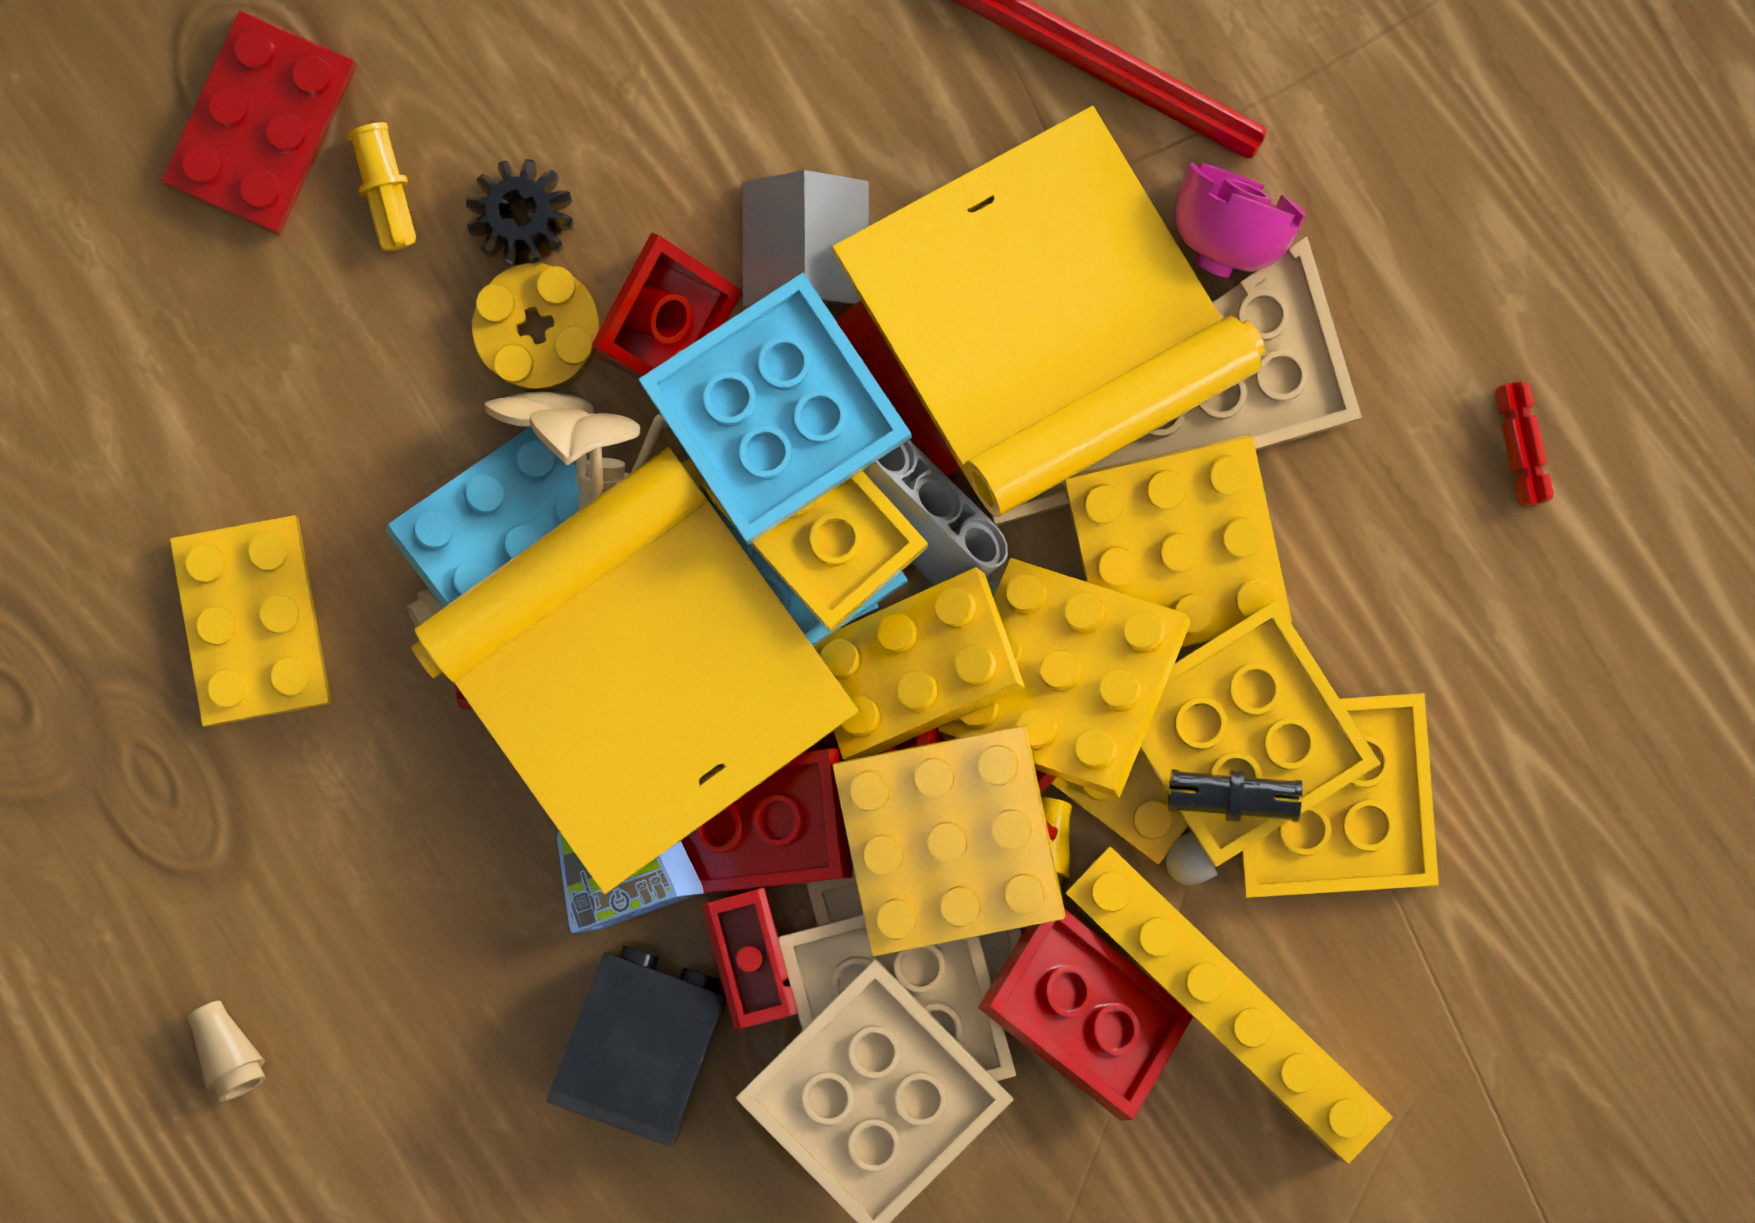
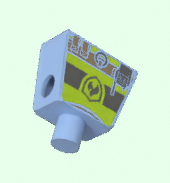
(655, 886)

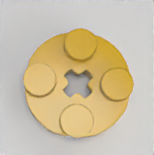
(503, 308)

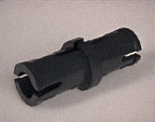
(1235, 795)

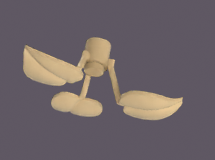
(572, 430)

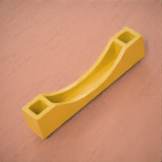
(1228, 1005)

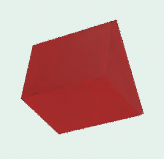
(662, 309)

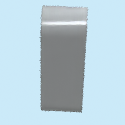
(942, 514)

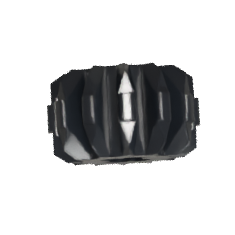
(533, 195)

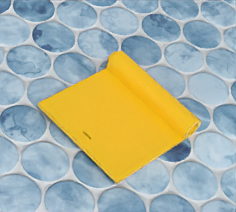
(1045, 316)
(632, 667)

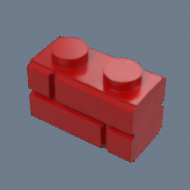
(749, 958)

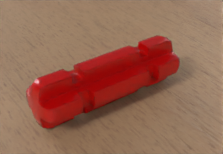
(1524, 443)

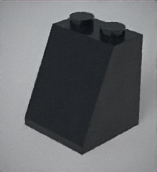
(639, 1046)

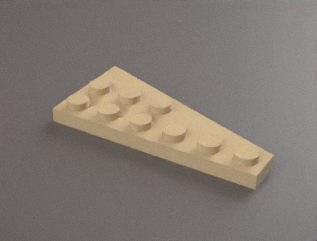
(1294, 395)

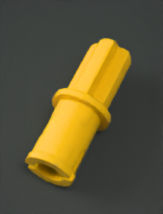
(383, 186)

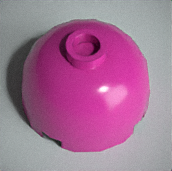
(1233, 220)

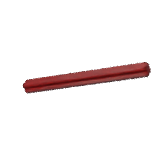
(1124, 72)

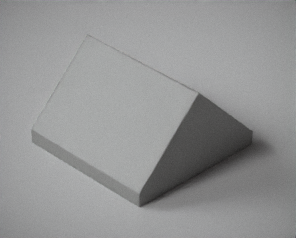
(791, 230)

